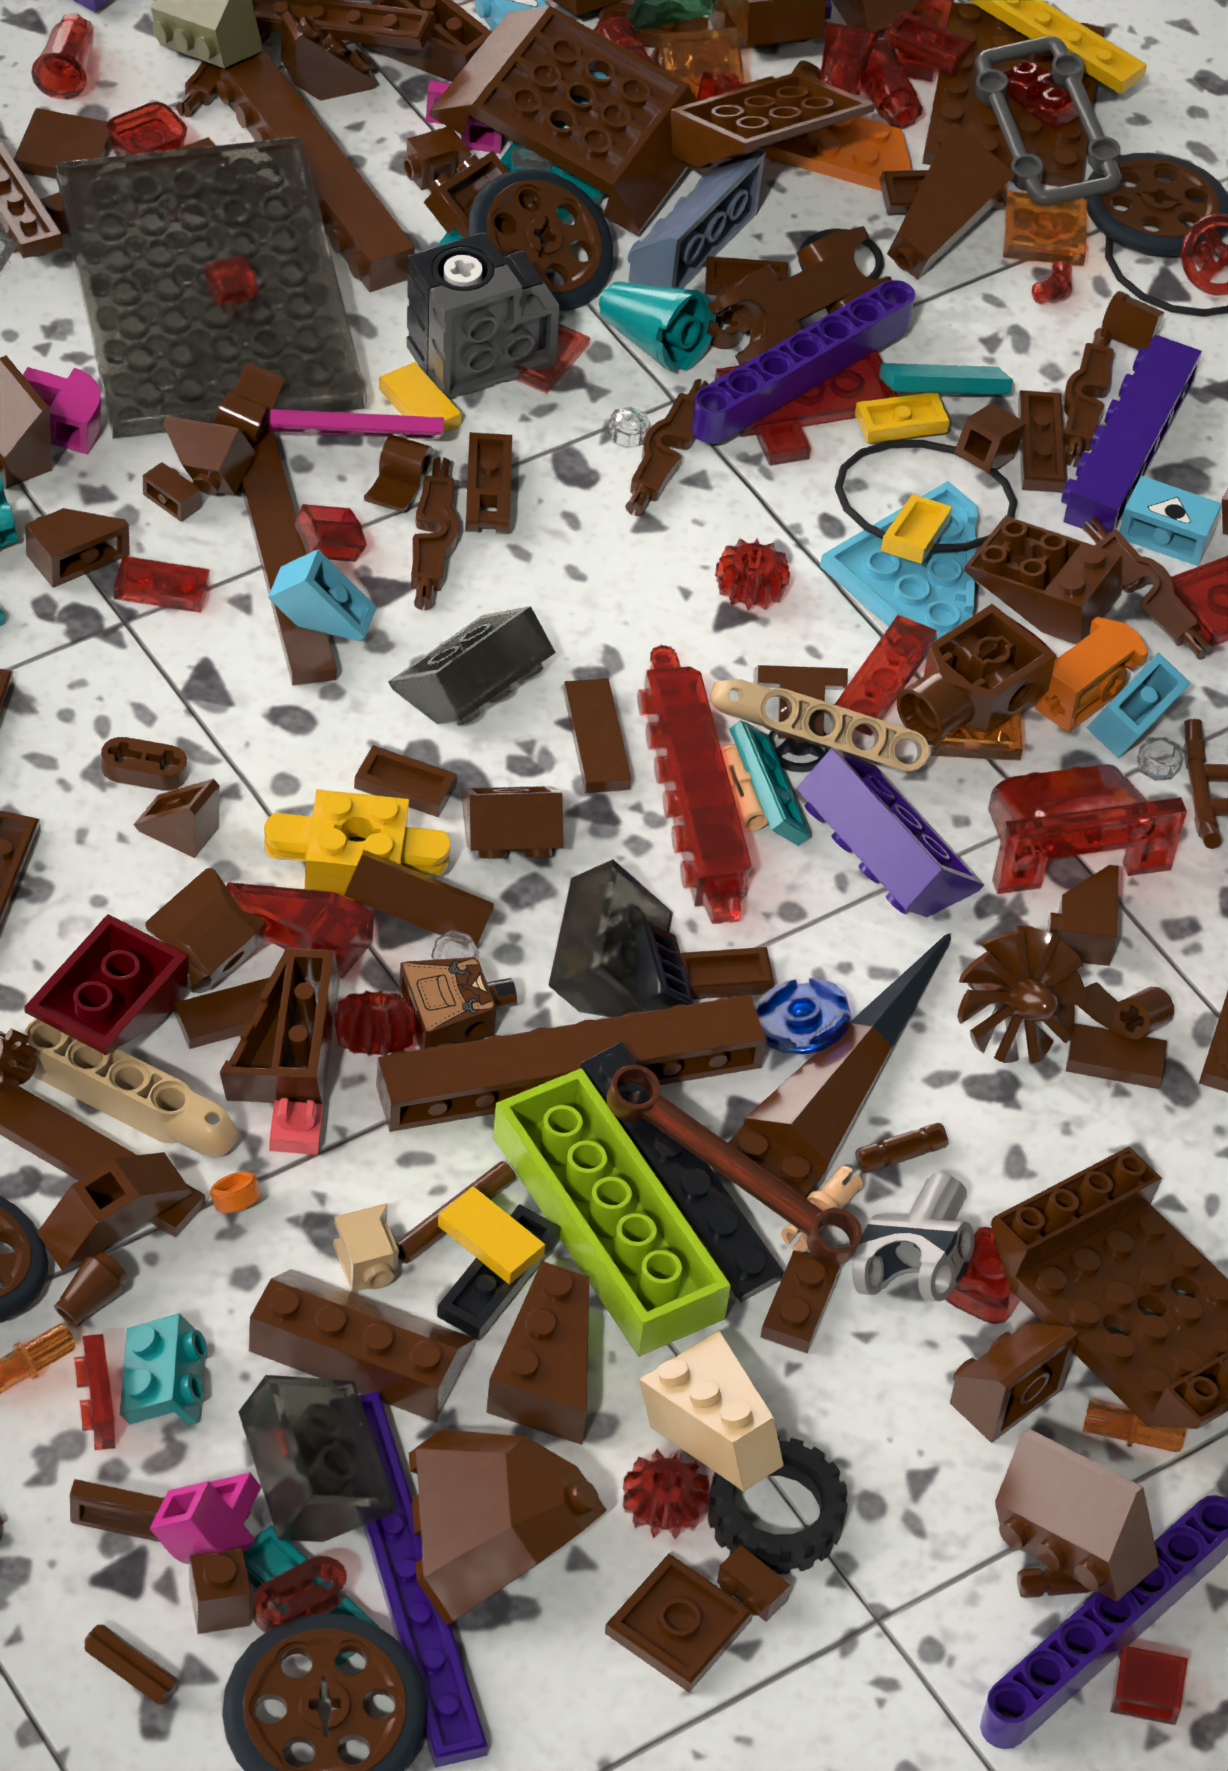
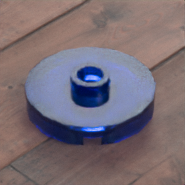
(804, 1016)

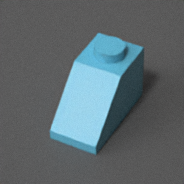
(322, 598)

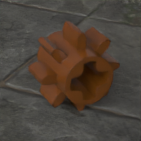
(16, 1059)

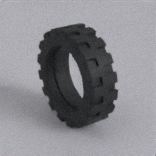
(785, 1551)

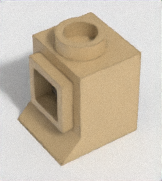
(366, 1248)

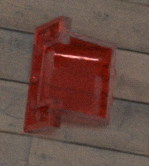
(1076, 815)

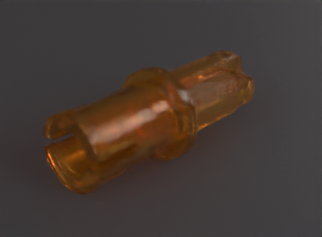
(35, 1355)
(1128, 1427)

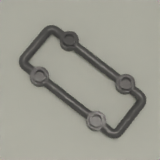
(1067, 74)

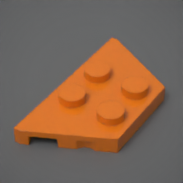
(847, 151)

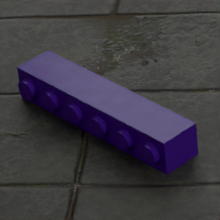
(1131, 433)

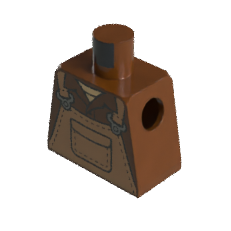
(453, 1000)

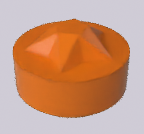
(235, 1192)

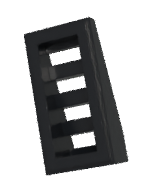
(663, 979)

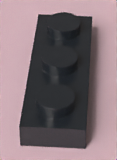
(481, 1293)

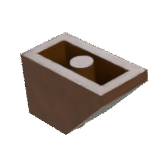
(210, 453)
(74, 543)
(1090, 917)

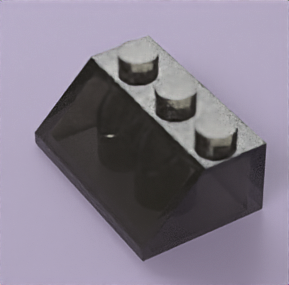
(475, 666)
(598, 940)
(315, 1457)

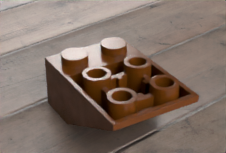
(1048, 577)

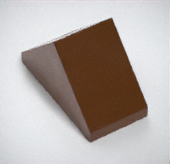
(183, 817)

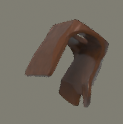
(208, 928)

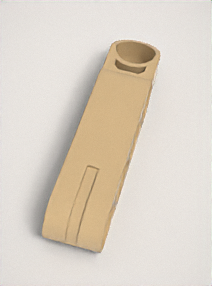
(752, 705)
(130, 1092)

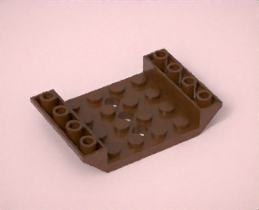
(614, 142)
(1097, 1255)

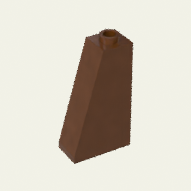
(952, 198)

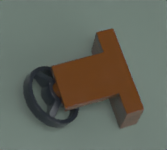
(809, 682)

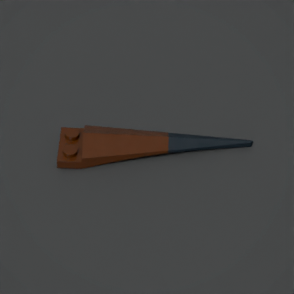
(811, 1113)

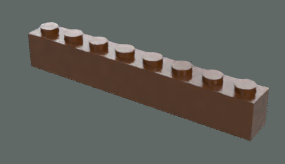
(349, 209)
(474, 1075)

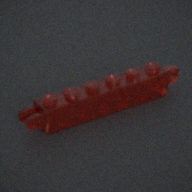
(695, 786)

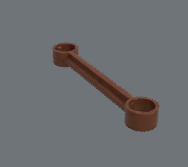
(734, 1165)

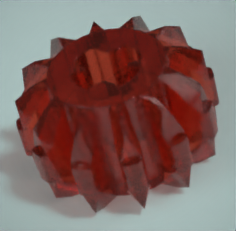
(752, 574)
(375, 1023)
(665, 1493)

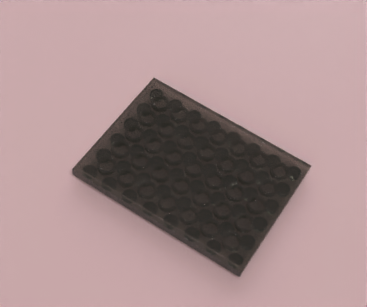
(140, 255)

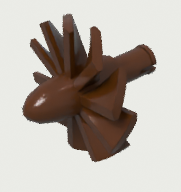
(1028, 980)

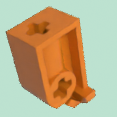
(1091, 673)

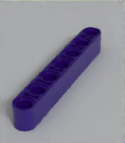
(802, 361)
(1100, 1638)

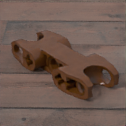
(777, 307)

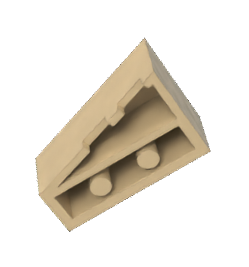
(714, 1412)

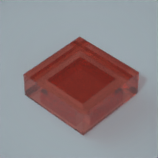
(230, 280)
(783, 442)

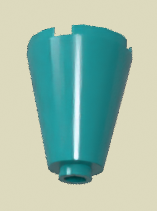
(660, 321)

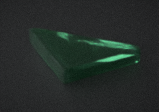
(655, 13)

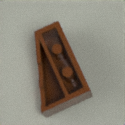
(290, 1035)
(545, 1357)

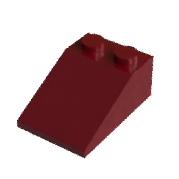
(112, 987)

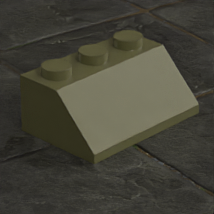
(208, 29)

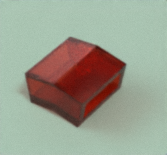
(331, 531)
(1148, 1685)

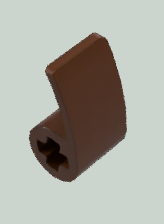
(251, 401)
(401, 473)
(1132, 1016)

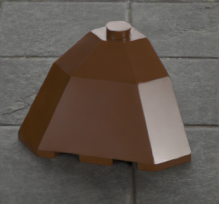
(491, 1513)

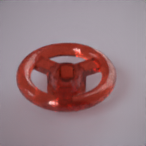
(1204, 254)

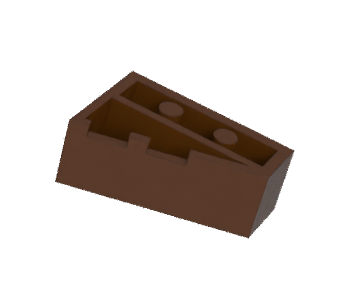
(450, 44)

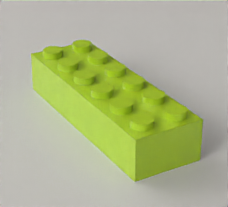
(611, 1212)

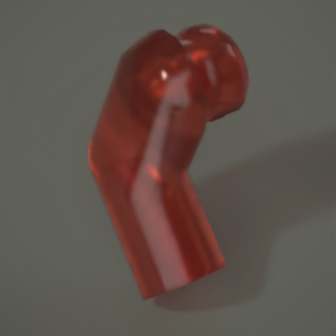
(1054, 287)

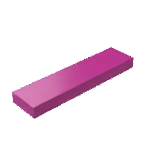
(355, 424)

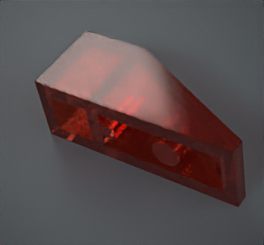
(310, 920)

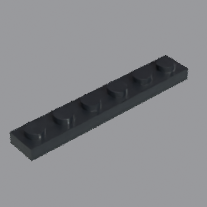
(692, 1187)

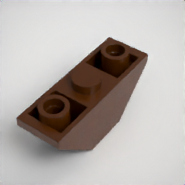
(322, 61)
(110, 1206)

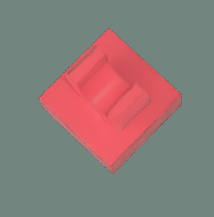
(296, 1127)

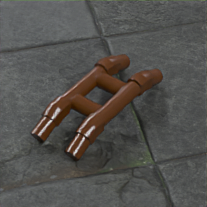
(1199, 776)

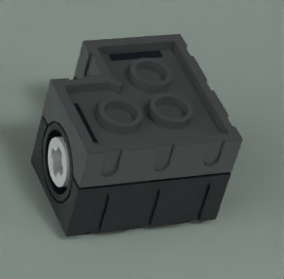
(478, 315)

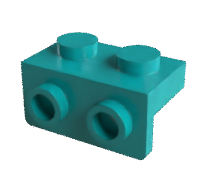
(163, 1370)

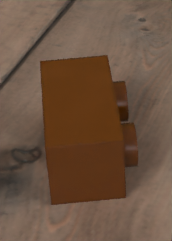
(171, 491)
(753, 1583)

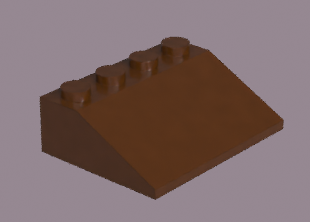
(759, 117)

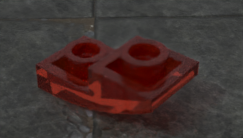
(1035, 92)

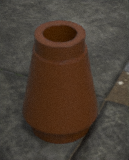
(91, 1288)

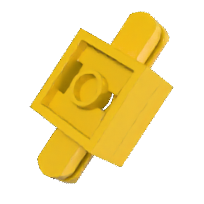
(326, 843)

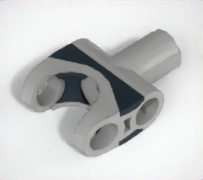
(922, 1242)

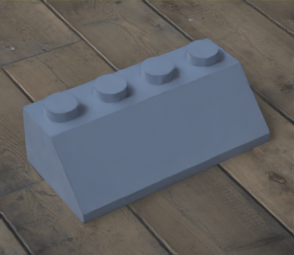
(699, 224)

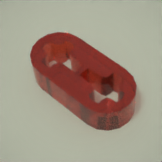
(297, 1592)

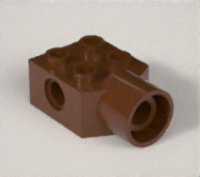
(976, 677)

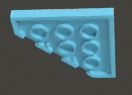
(928, 593)

